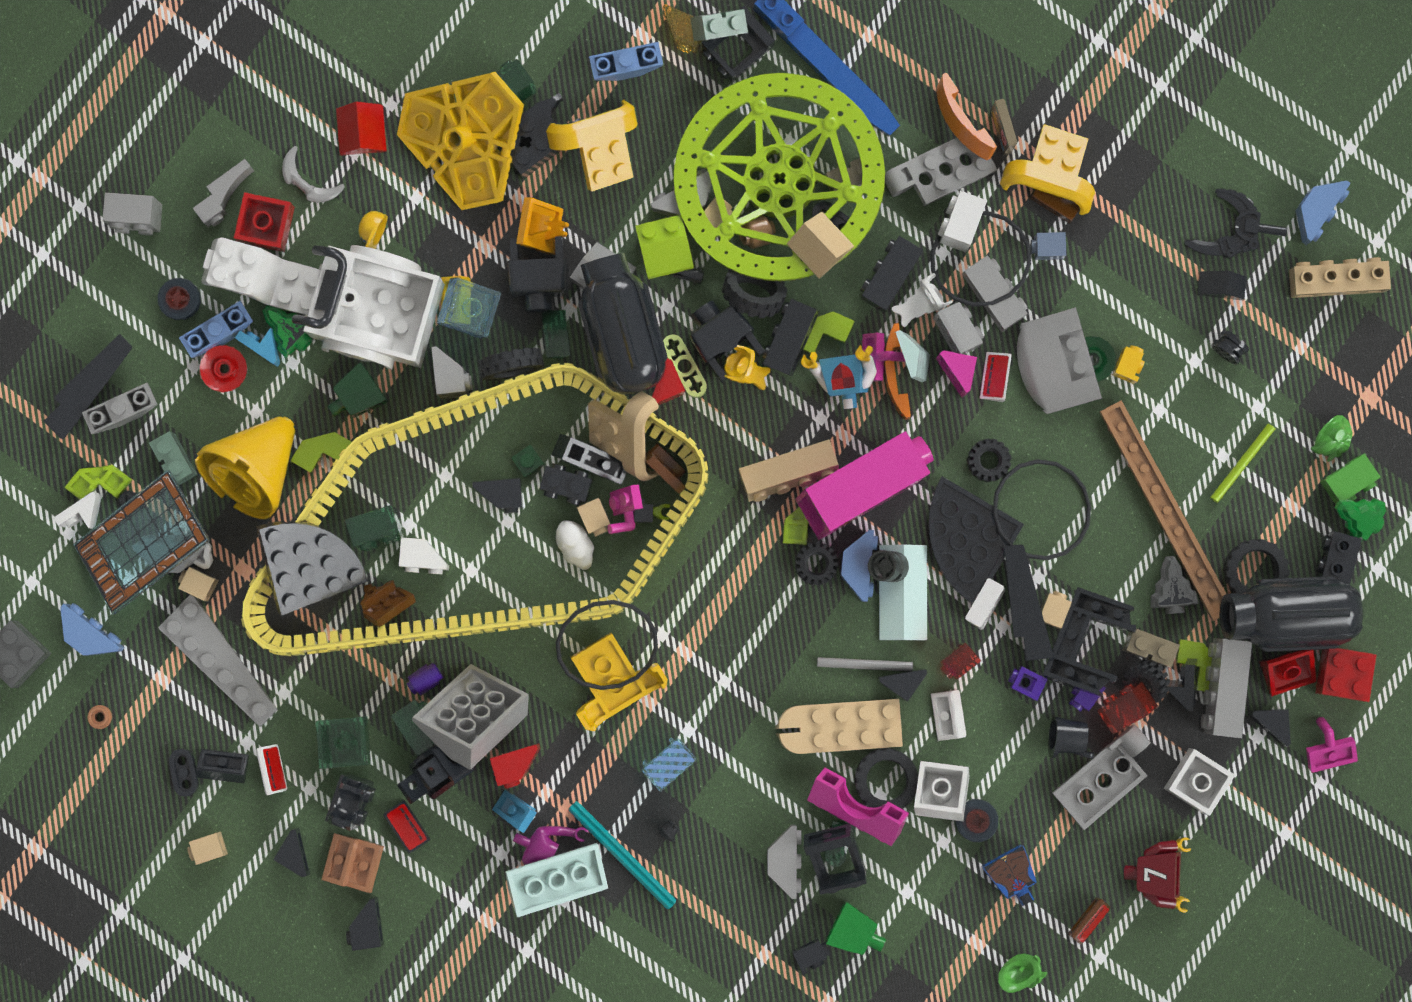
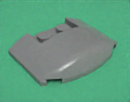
(1056, 362)

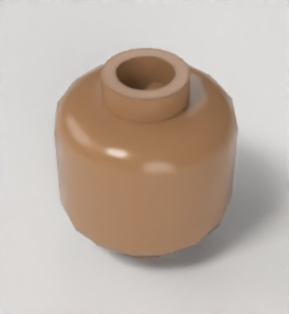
(759, 224)

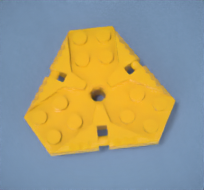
(483, 117)

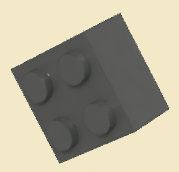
(19, 654)

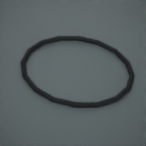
(975, 304)
(1077, 480)
(601, 603)

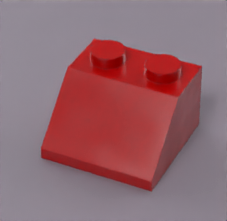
(513, 765)

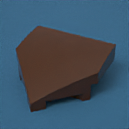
(666, 467)
(385, 602)

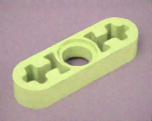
(698, 378)

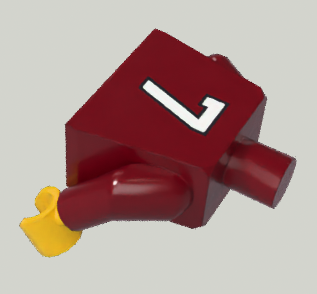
(1159, 874)

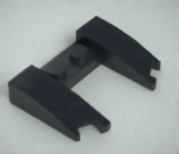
(1083, 609)

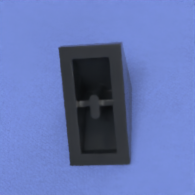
(1222, 285)
(904, 683)
(1274, 723)
(293, 854)

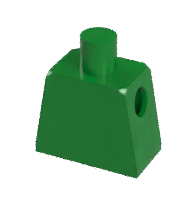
(854, 931)

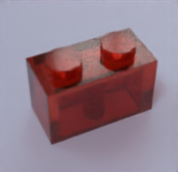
(1127, 707)

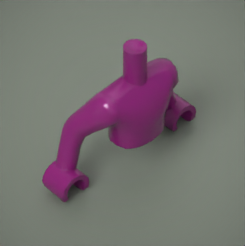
(540, 845)

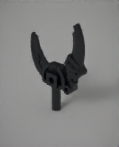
(1245, 227)

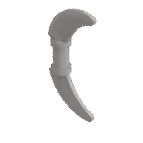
(292, 177)

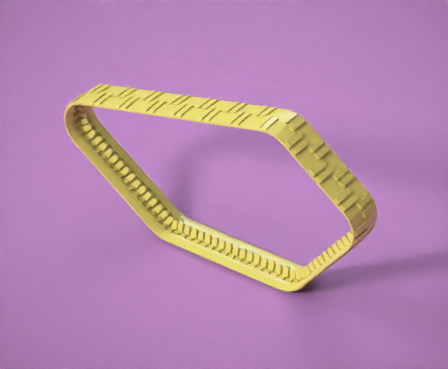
(465, 402)

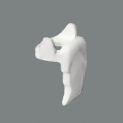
(925, 300)

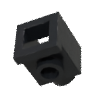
(811, 955)

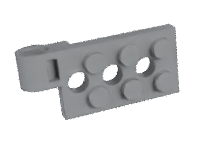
(907, 174)
(1125, 746)

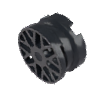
(1230, 347)

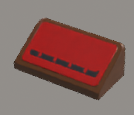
(1089, 920)

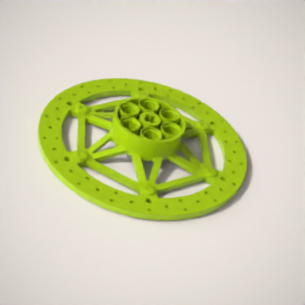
(767, 184)

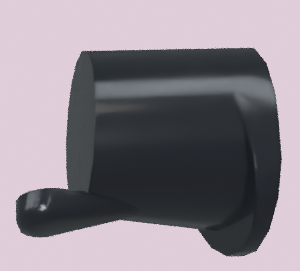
(1068, 737)

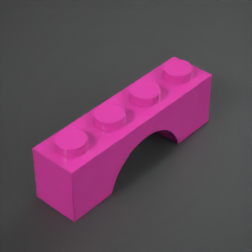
(833, 796)

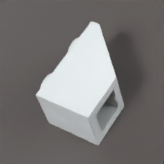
(420, 554)

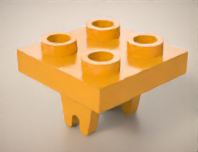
(540, 225)

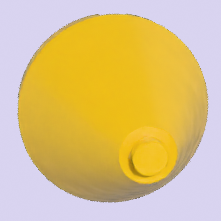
(250, 466)

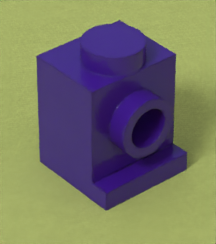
(1035, 686)
(1083, 700)

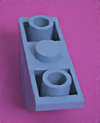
(626, 62)
(1319, 207)
(216, 330)
(855, 565)
(86, 634)

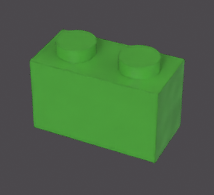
(1351, 479)

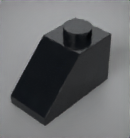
(503, 494)
(366, 928)

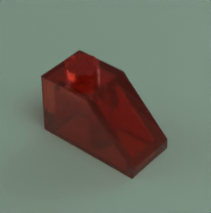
(959, 661)

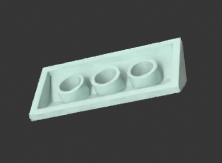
(915, 356)
(905, 602)
(556, 880)

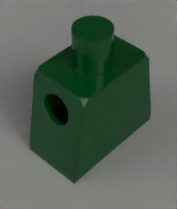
(357, 393)

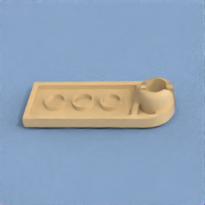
(841, 726)

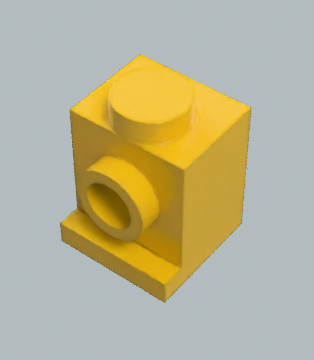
(1129, 364)

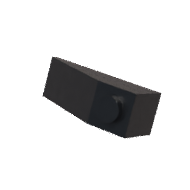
(589, 458)

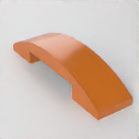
(976, 141)
(900, 401)

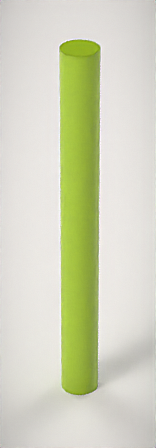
(1242, 463)

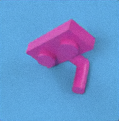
(877, 342)
(625, 502)
(1332, 752)

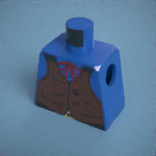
(1012, 874)

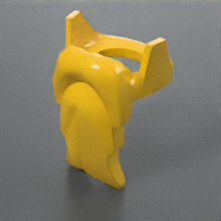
(742, 368)

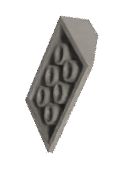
(472, 715)

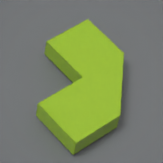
(832, 325)
(312, 449)
(88, 479)
(795, 528)
(1197, 651)

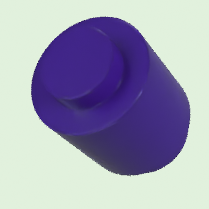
(424, 679)

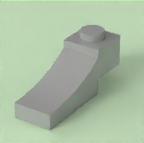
(213, 207)

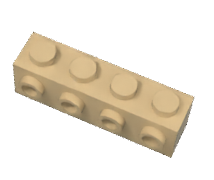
(1339, 279)
(788, 471)

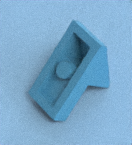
(266, 348)
(514, 811)

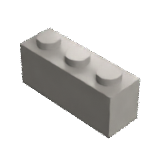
(989, 285)

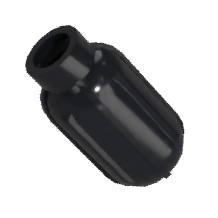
(621, 326)
(1293, 614)

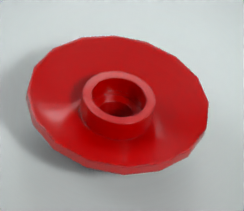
(211, 368)

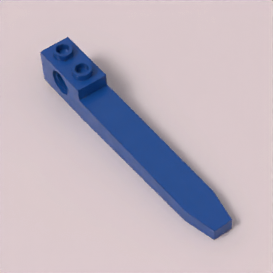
(825, 62)

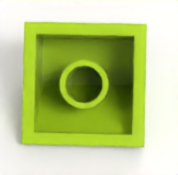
(664, 246)

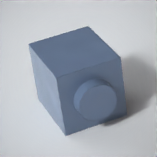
(1049, 246)

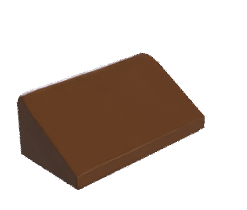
(1057, 205)

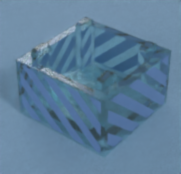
(468, 307)
(668, 764)

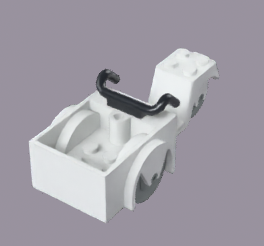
(355, 303)

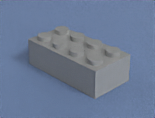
(1227, 687)

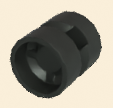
(888, 566)

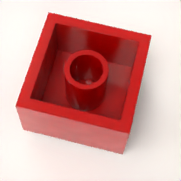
(264, 222)
(1346, 674)

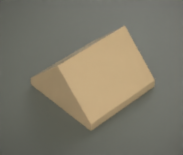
(820, 244)

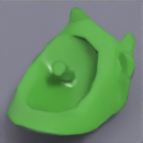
(1334, 438)
(1020, 973)

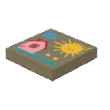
(1003, 126)

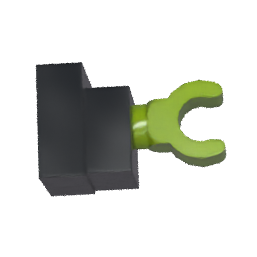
(647, 513)

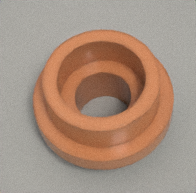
(92, 717)

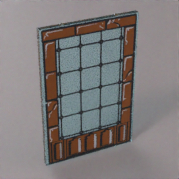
(141, 542)

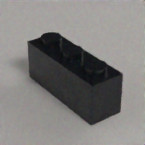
(890, 273)
(790, 337)

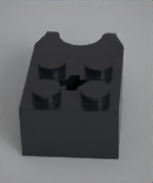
(533, 128)
(350, 801)

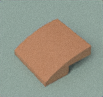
(352, 862)

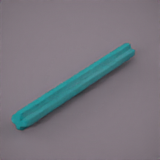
(622, 855)

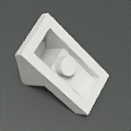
(86, 508)

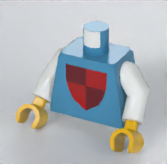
(844, 374)

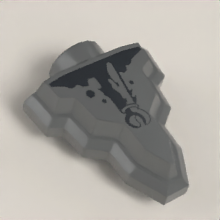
(1172, 589)

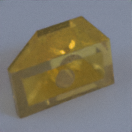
(680, 29)

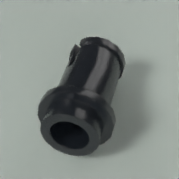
(693, 275)

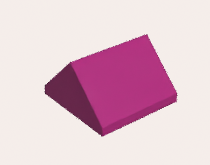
(958, 369)

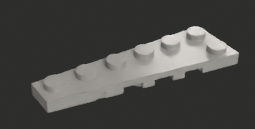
(205, 645)

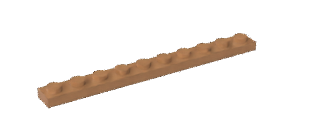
(1164, 507)

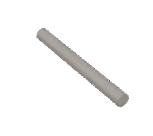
(864, 664)

